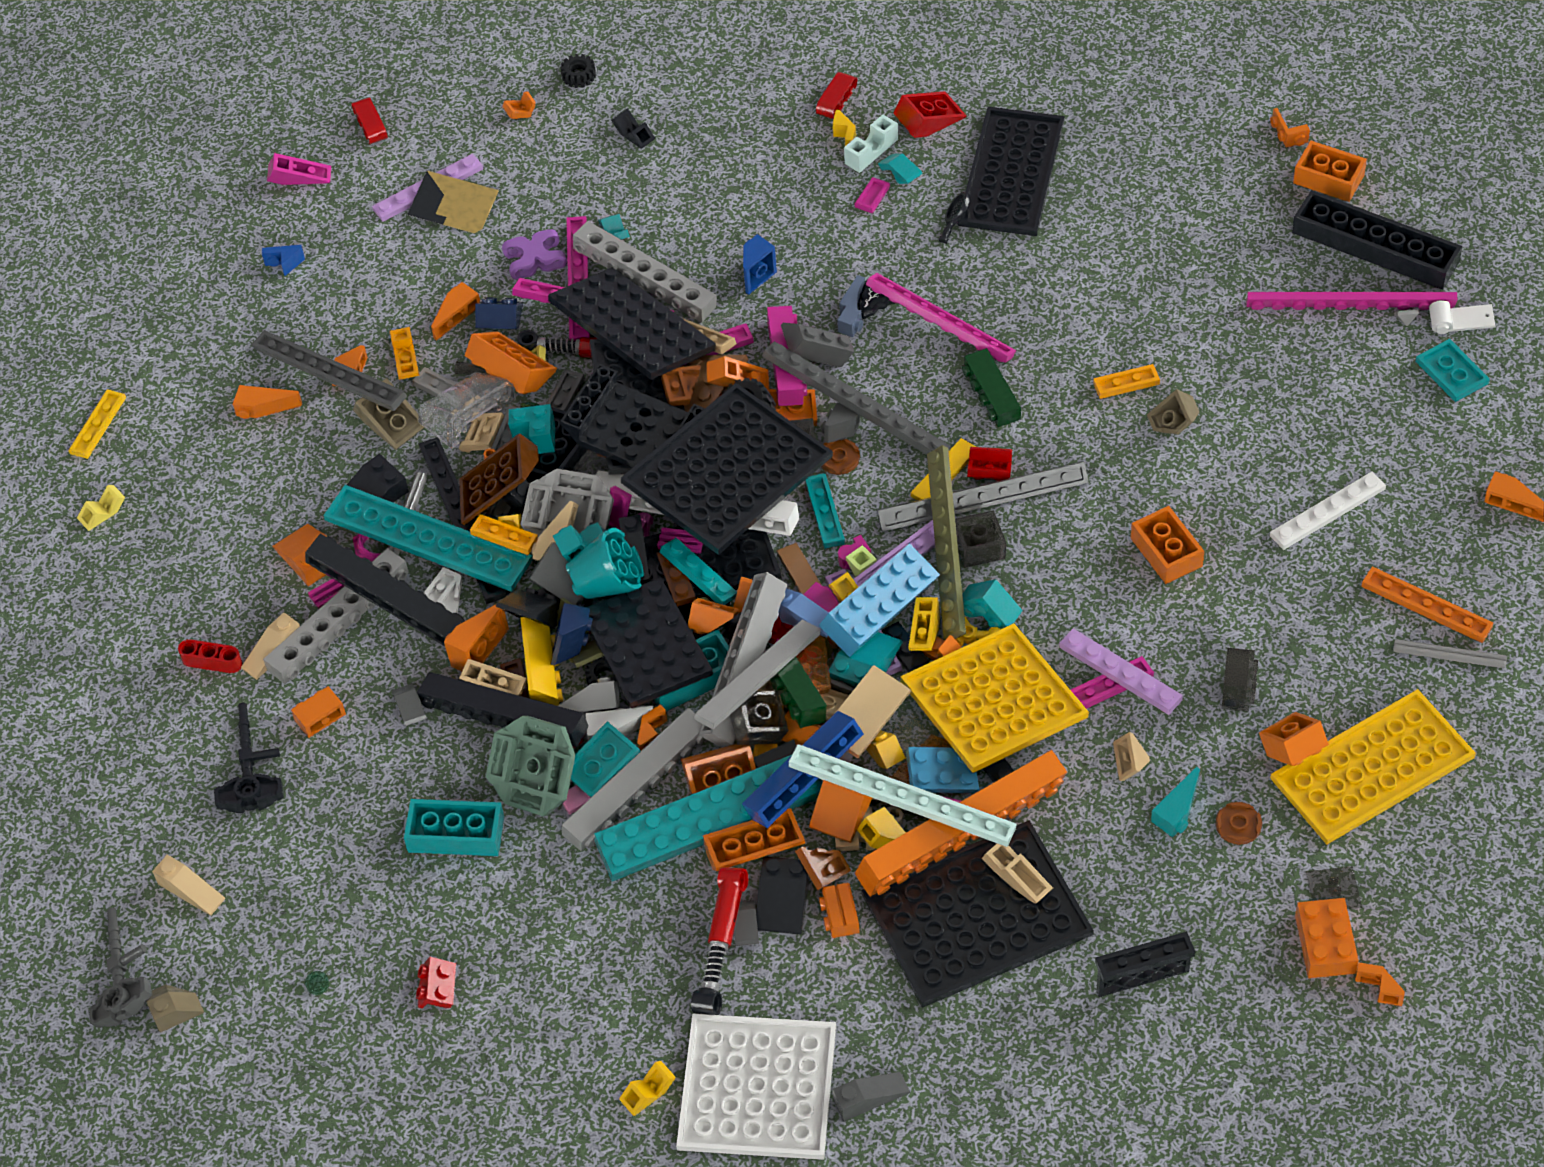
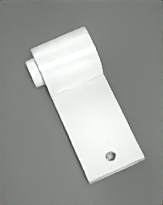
(1460, 319)

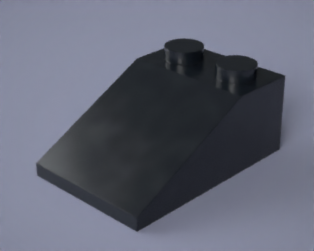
(380, 479)
(531, 606)
(782, 895)

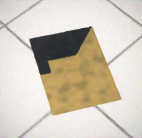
(453, 202)

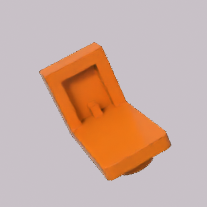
(1292, 136)

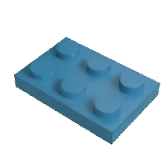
(940, 771)

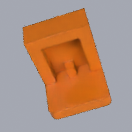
(520, 108)

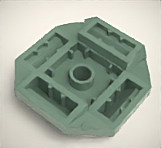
(514, 767)

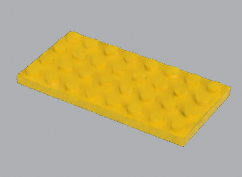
(1373, 766)

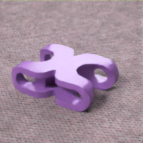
(534, 254)

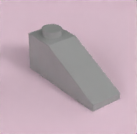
(595, 697)

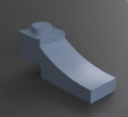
(850, 317)

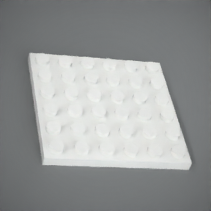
(757, 1086)

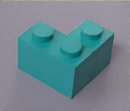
(535, 424)
(572, 542)
(991, 602)

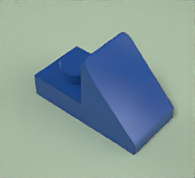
(286, 256)

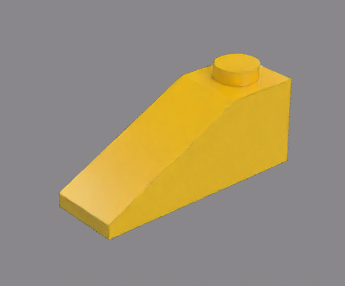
(924, 624)

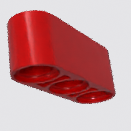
(836, 94)
(370, 120)
(210, 656)

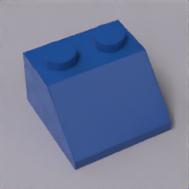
(758, 262)

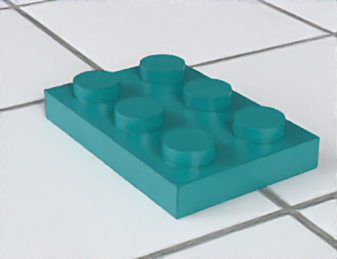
(1452, 370)
(602, 759)

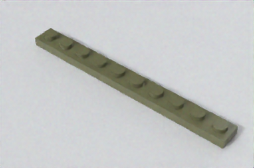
(946, 543)

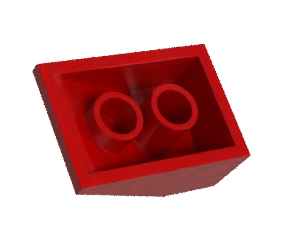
(927, 112)

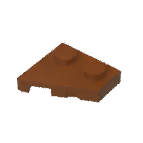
(680, 384)
(823, 865)

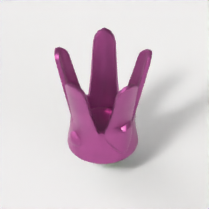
(647, 521)

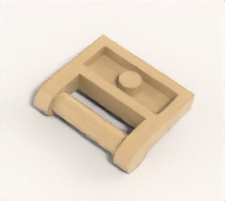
(482, 432)

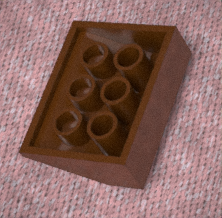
(496, 476)

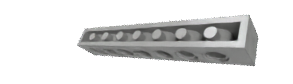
(645, 271)
(327, 624)

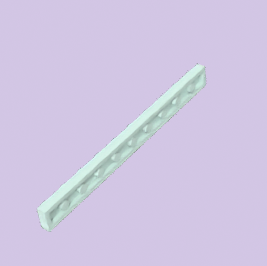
(902, 795)

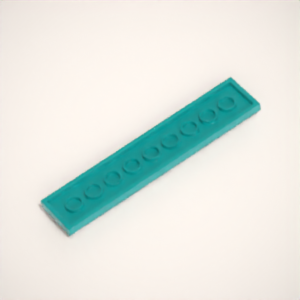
(427, 538)

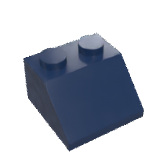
(571, 632)

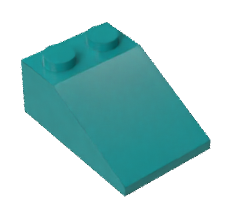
(877, 651)

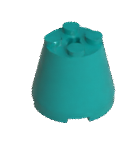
(606, 567)

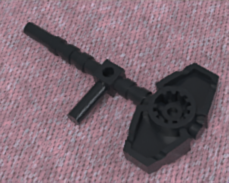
(251, 790)

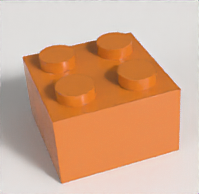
(1294, 739)

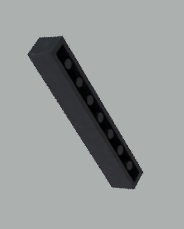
(381, 588)
(495, 706)

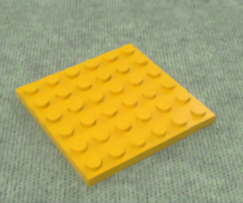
(994, 697)

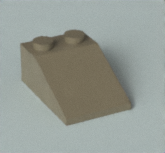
(392, 426)

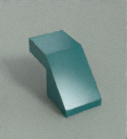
(901, 167)
(614, 226)

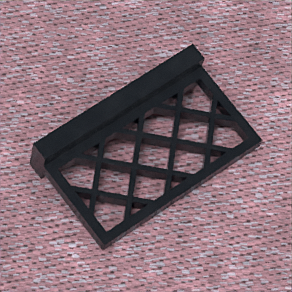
(1147, 957)

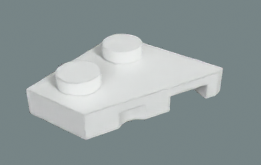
(446, 589)

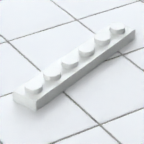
(1327, 510)

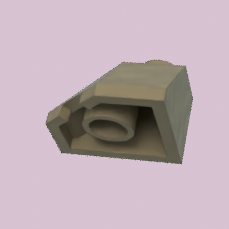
(1174, 413)
(173, 1006)

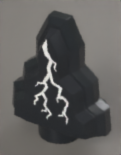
(872, 302)

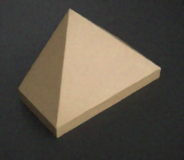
(1129, 756)

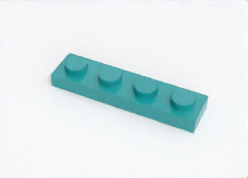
(824, 511)
(698, 572)

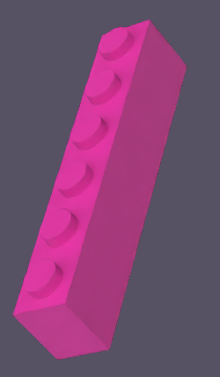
(788, 387)

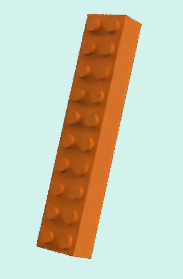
(934, 839)

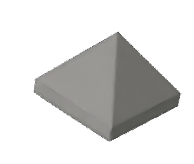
(1407, 316)

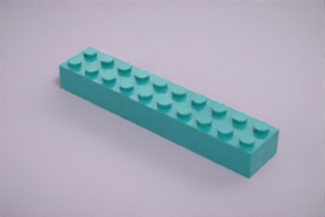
(683, 823)

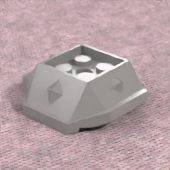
(554, 491)

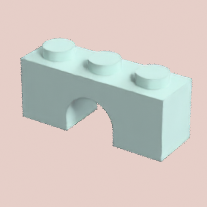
(861, 153)

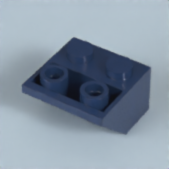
(498, 314)

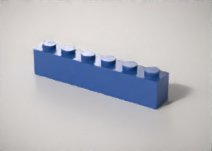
(788, 784)

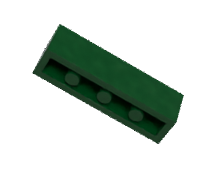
(991, 387)
(799, 694)

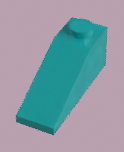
(1174, 810)

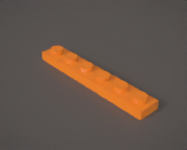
(1427, 604)

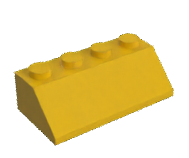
(538, 653)

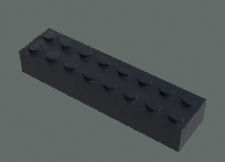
(1377, 239)

